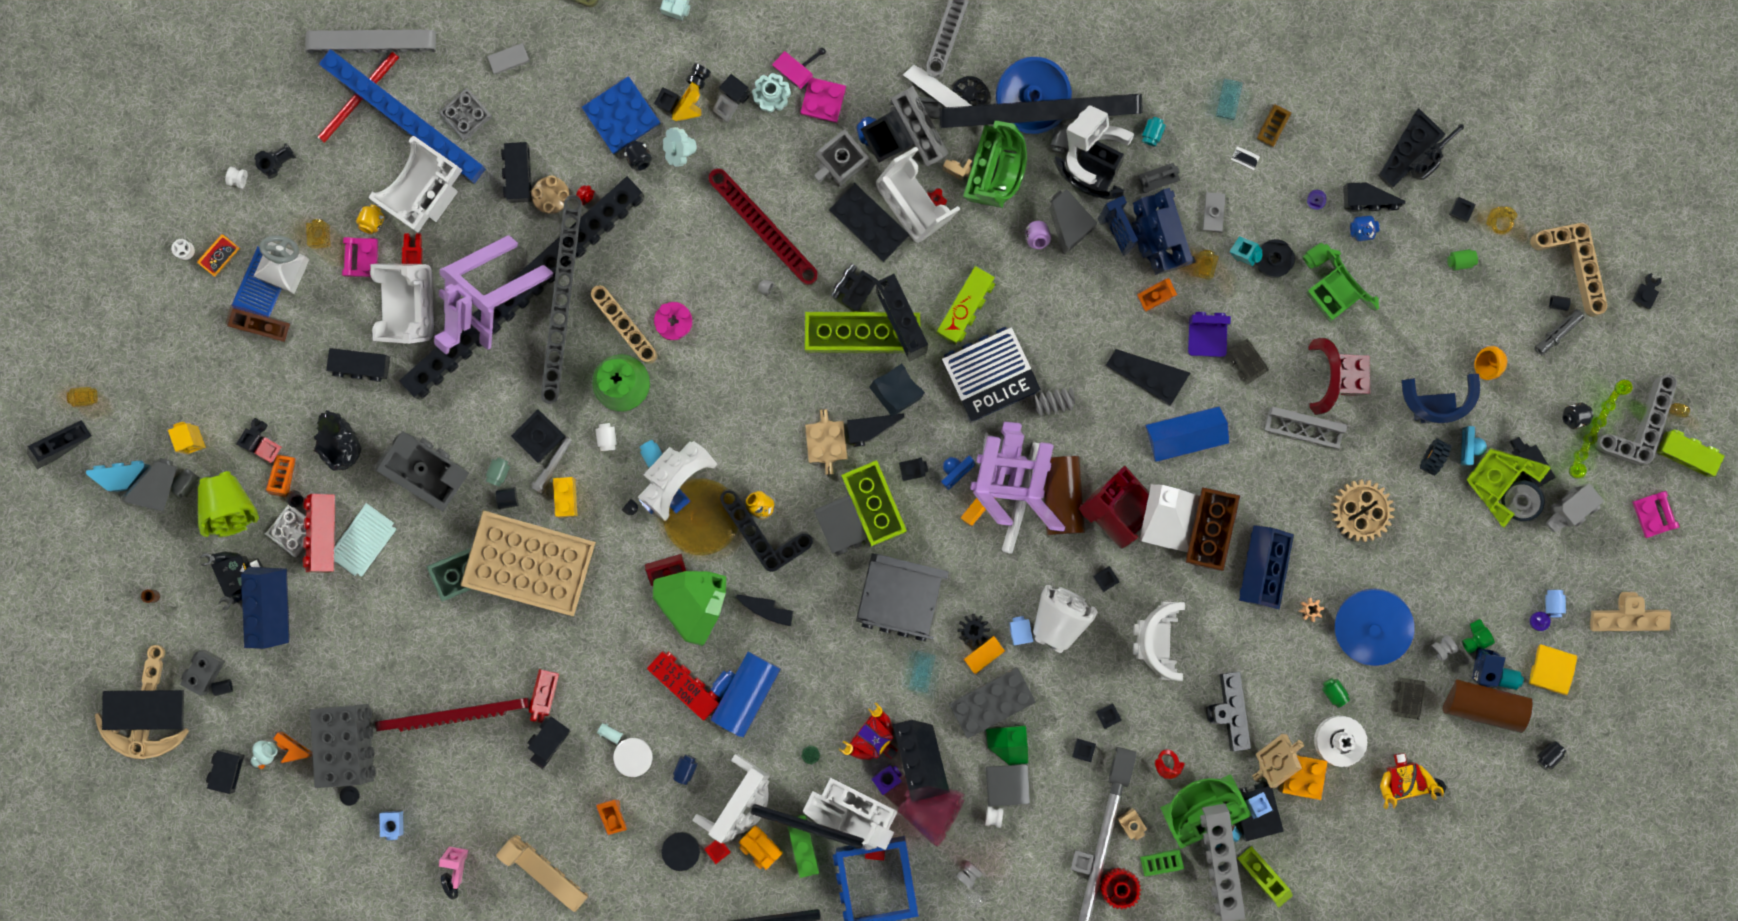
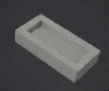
(508, 58)

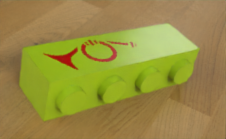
(965, 306)

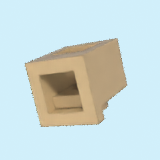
(1127, 819)

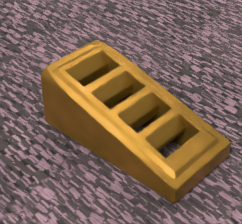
(1275, 108)

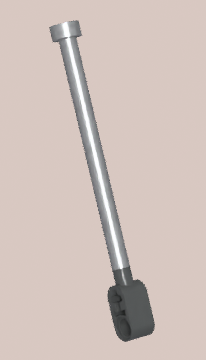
(1119, 777)

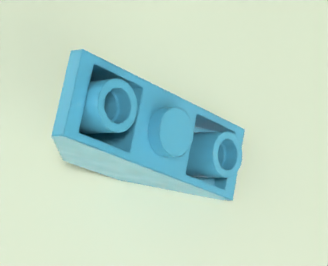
(118, 476)

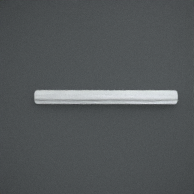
(1019, 507)

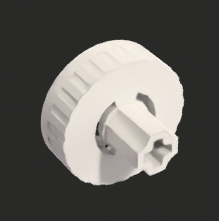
(1340, 754)

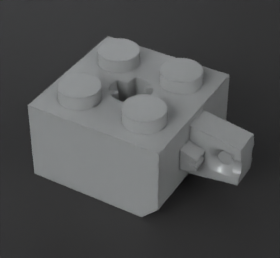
(838, 169)
(1574, 507)

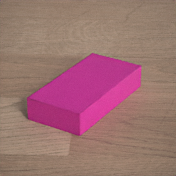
(792, 70)

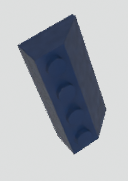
(1266, 567)
(265, 607)

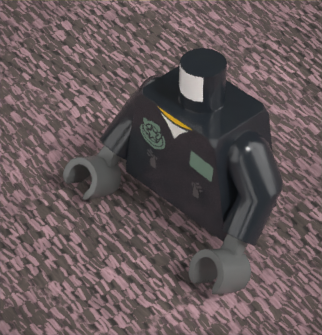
(228, 571)

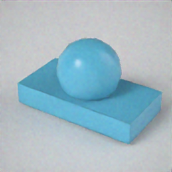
(1471, 446)

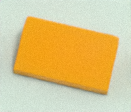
(973, 512)
(984, 655)

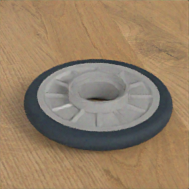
(1535, 500)

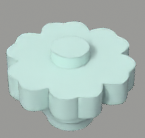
(771, 92)
(678, 146)

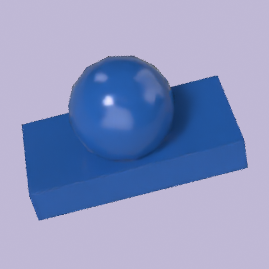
(956, 470)

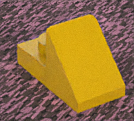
(685, 108)

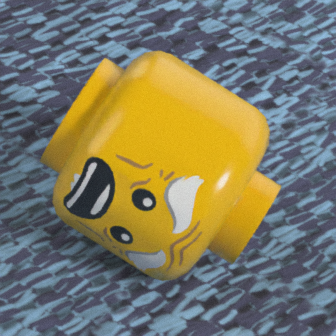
(370, 219)
(760, 505)

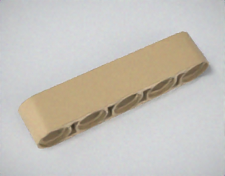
(620, 316)

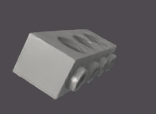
(919, 126)

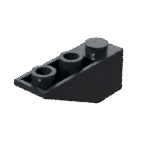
(1368, 196)

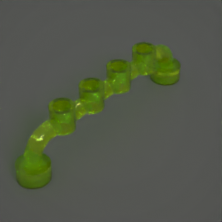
(1577, 469)

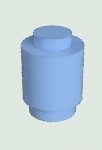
(1555, 603)

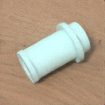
(609, 733)

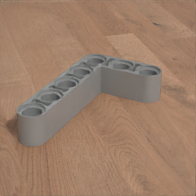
(1646, 426)

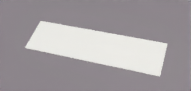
(934, 87)

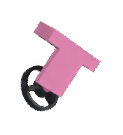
(454, 859)

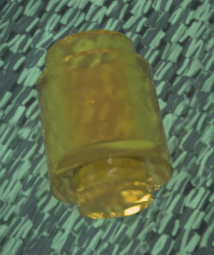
(82, 396)

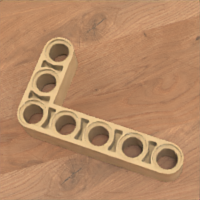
(1579, 260)
(540, 869)

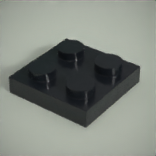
(538, 436)

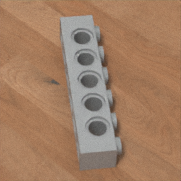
(1219, 816)

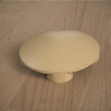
(549, 194)

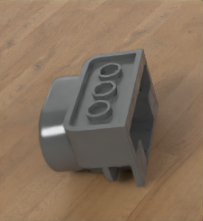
(437, 478)

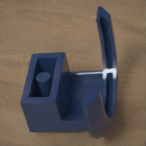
(1440, 407)

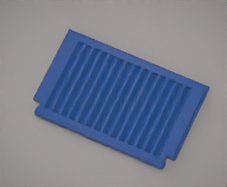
(236, 302)

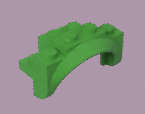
(1191, 800)

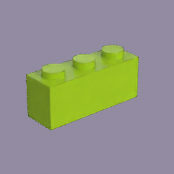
(1690, 453)

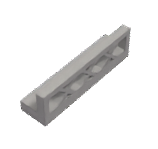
(1307, 420)

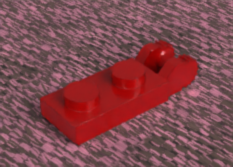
(412, 255)

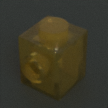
(1205, 264)

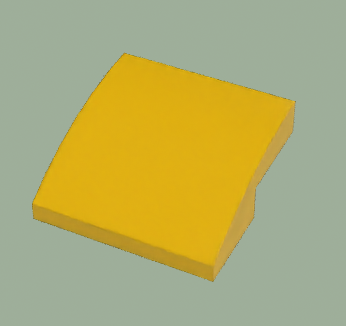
(1553, 669)

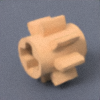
(1305, 610)

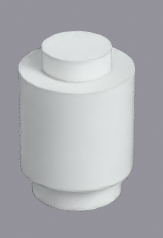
(606, 437)

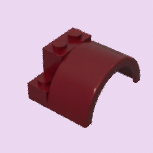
(1118, 507)

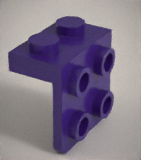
(1208, 334)

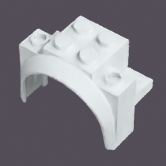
(852, 813)

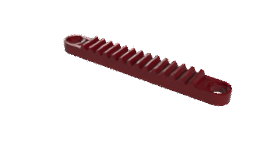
(763, 226)
(450, 716)

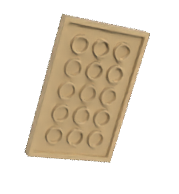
(527, 563)

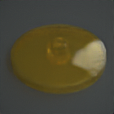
(704, 523)

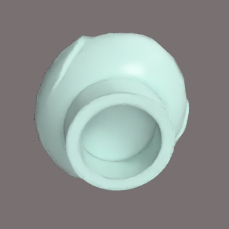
(263, 753)

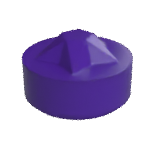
(1316, 199)
(1540, 621)

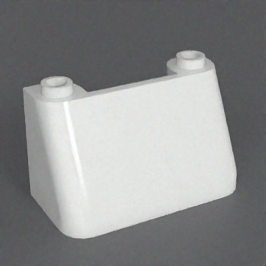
(405, 303)

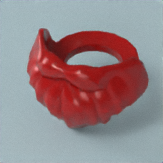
(1166, 772)

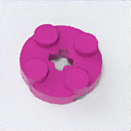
(679, 329)

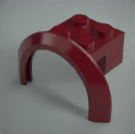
(1348, 375)

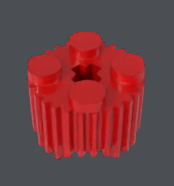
(1121, 899)

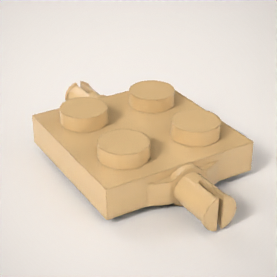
(826, 442)
(1278, 761)

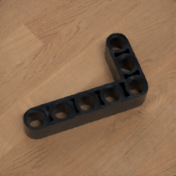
(758, 536)

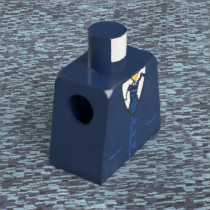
(1488, 667)

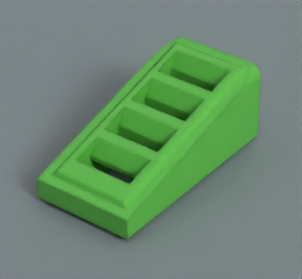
(1179, 864)

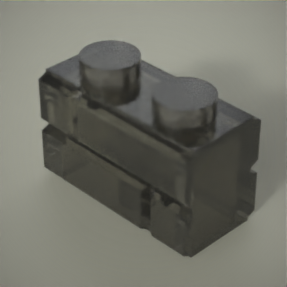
(1246, 361)
(1408, 698)

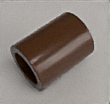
(144, 596)

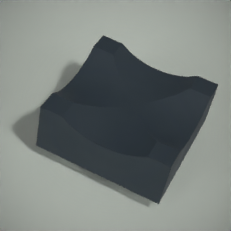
(896, 390)

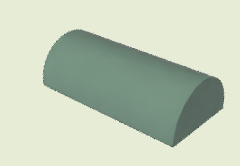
(448, 574)

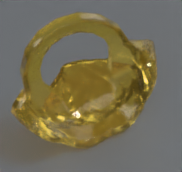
(1501, 212)

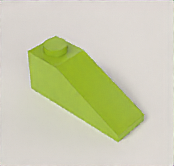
(1265, 877)

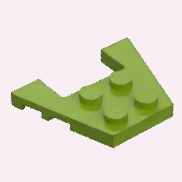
(1495, 476)

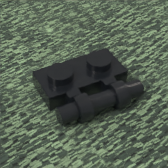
(858, 292)

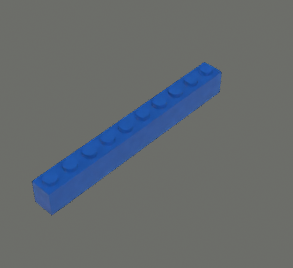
(400, 114)

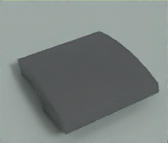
(1007, 785)

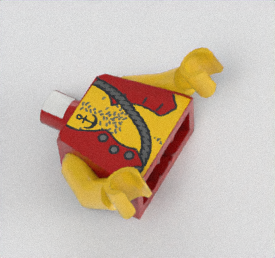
(1406, 781)

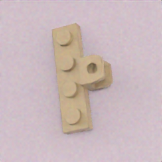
(1630, 616)

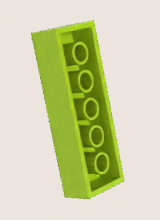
(851, 333)

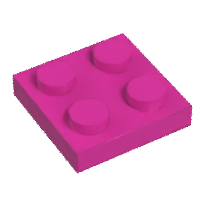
(823, 100)

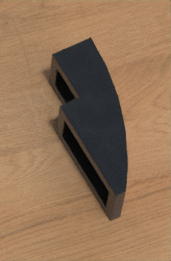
(766, 609)

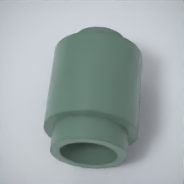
(497, 471)

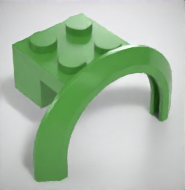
(1339, 290)

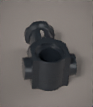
(276, 159)

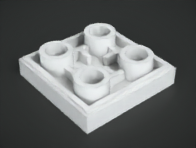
(289, 530)

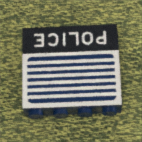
(991, 374)

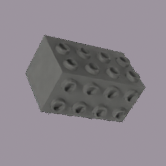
(342, 745)

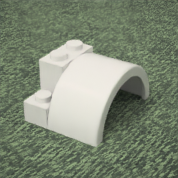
(421, 188)
(1154, 640)

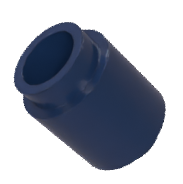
(685, 769)

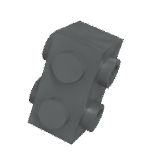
(202, 672)

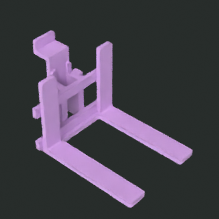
(459, 311)
(1010, 462)

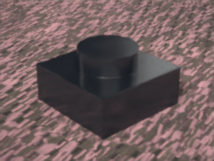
(667, 100)
(1462, 209)
(1106, 579)
(1108, 716)
(1083, 750)

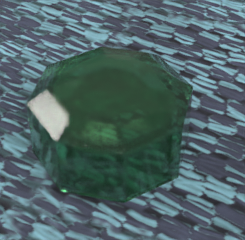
(810, 754)

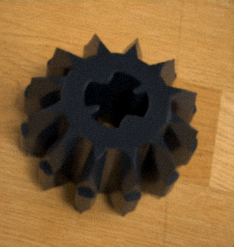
(980, 631)

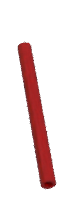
(355, 99)

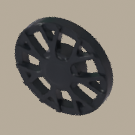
(970, 93)

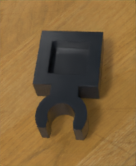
(1646, 293)
(251, 438)

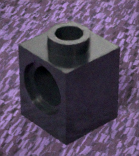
(735, 89)

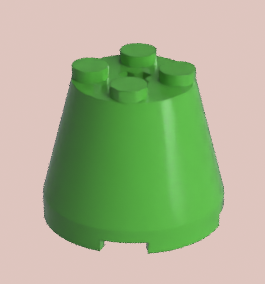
(626, 393)

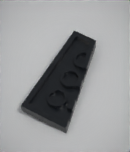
(1415, 139)

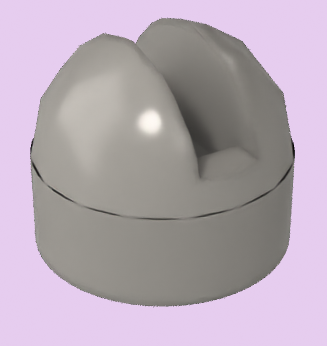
(764, 287)

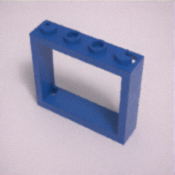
(846, 851)

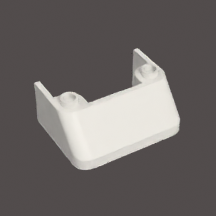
(910, 200)

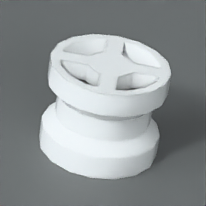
(236, 177)
(178, 248)
(994, 817)

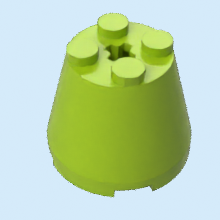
(224, 506)

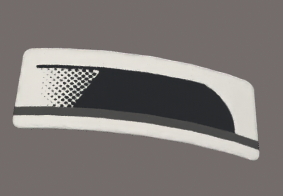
(1245, 158)

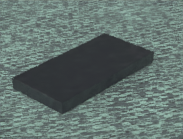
(143, 710)

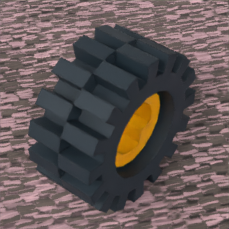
(1435, 457)

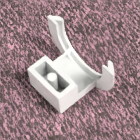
(1084, 132)

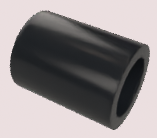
(1559, 303)
(222, 687)

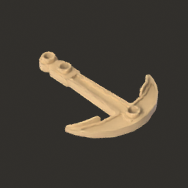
(127, 745)

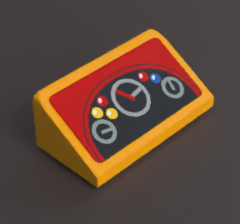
(218, 255)

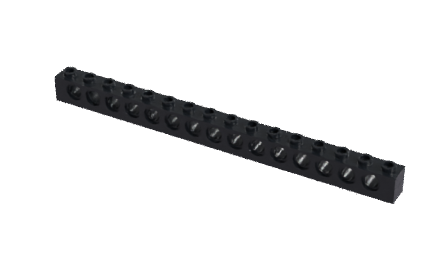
(626, 188)

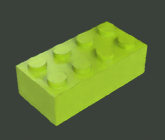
(874, 503)

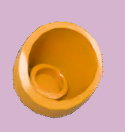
(1490, 363)

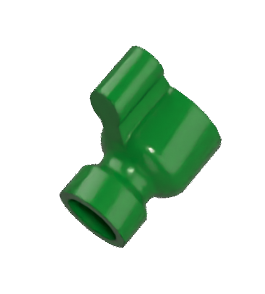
(1481, 637)

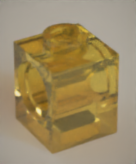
(322, 241)

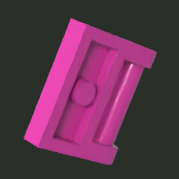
(366, 255)
(1649, 515)

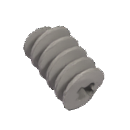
(1054, 401)

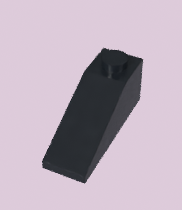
(867, 429)
(56, 445)

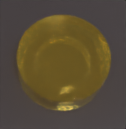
(1679, 410)

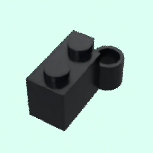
(547, 741)

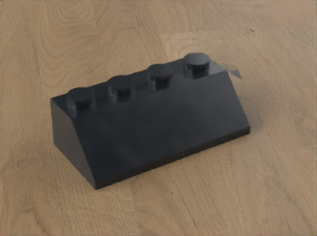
(921, 759)

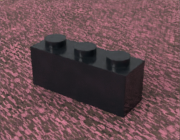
(517, 172)
(358, 364)

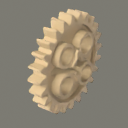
(1371, 525)

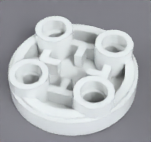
(633, 757)

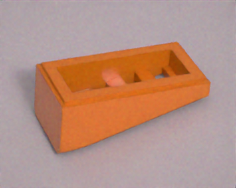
(287, 477)

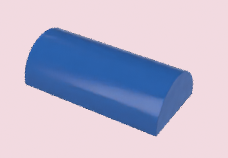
(745, 694)

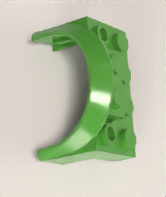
(1010, 168)

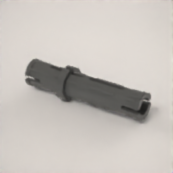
(1553, 338)

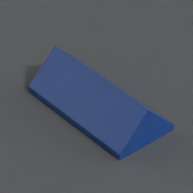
(1188, 433)

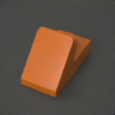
(1157, 294)
(296, 750)
(611, 816)

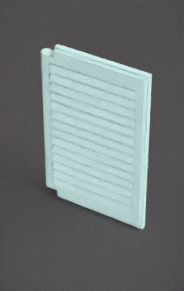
(363, 540)

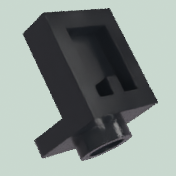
(913, 469)

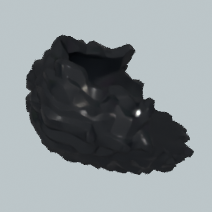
(336, 441)

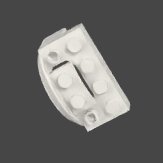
(732, 819)

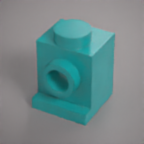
(1246, 251)

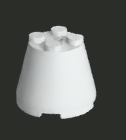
(1061, 618)

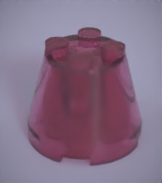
(933, 815)

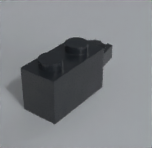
(1532, 453)

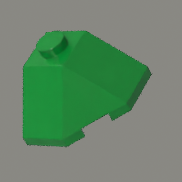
(1009, 743)

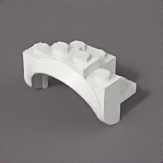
(670, 473)

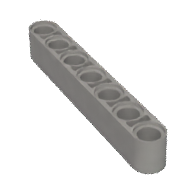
(370, 40)

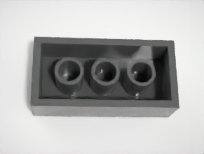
(992, 702)

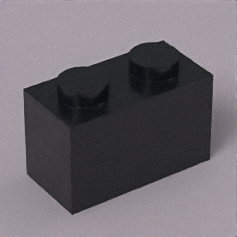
(224, 771)

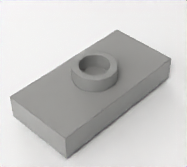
(1213, 212)

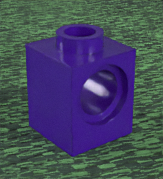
(883, 787)

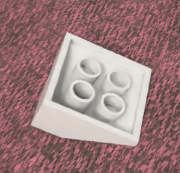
(1169, 517)

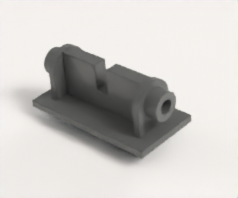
(1159, 177)

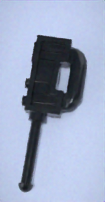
(1430, 160)

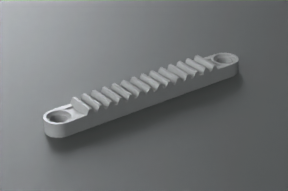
(946, 35)

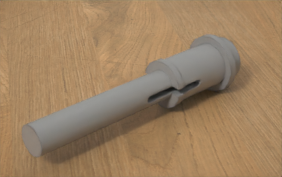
(547, 474)

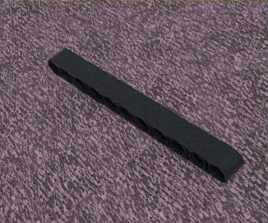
(1038, 110)

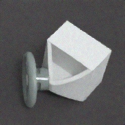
(281, 265)

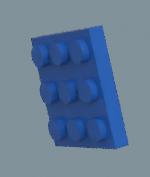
(621, 115)

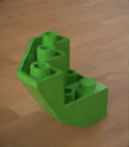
(691, 602)

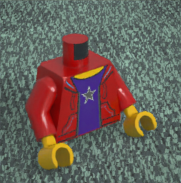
(872, 737)

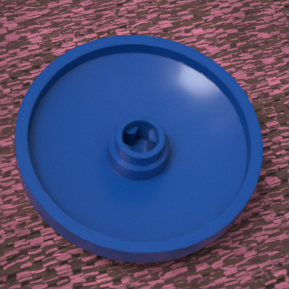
(1033, 81)
(1374, 627)

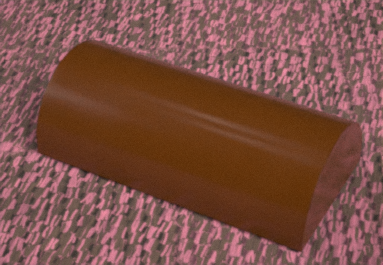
(1064, 494)
(1212, 529)
(1488, 706)

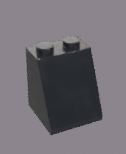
(887, 136)

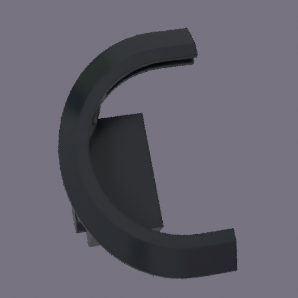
(1103, 163)

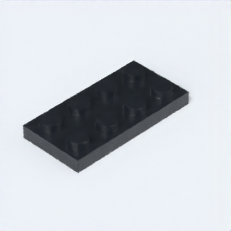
(869, 222)

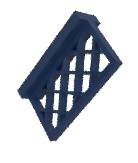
(1119, 224)

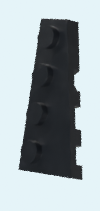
(1150, 375)

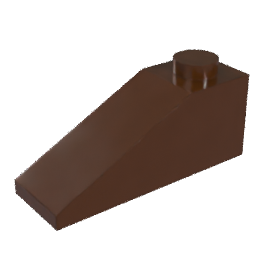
(257, 323)

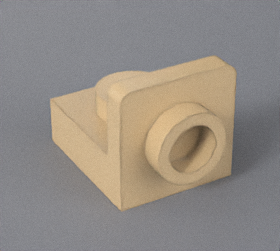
(955, 169)

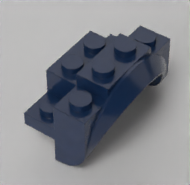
(1161, 231)

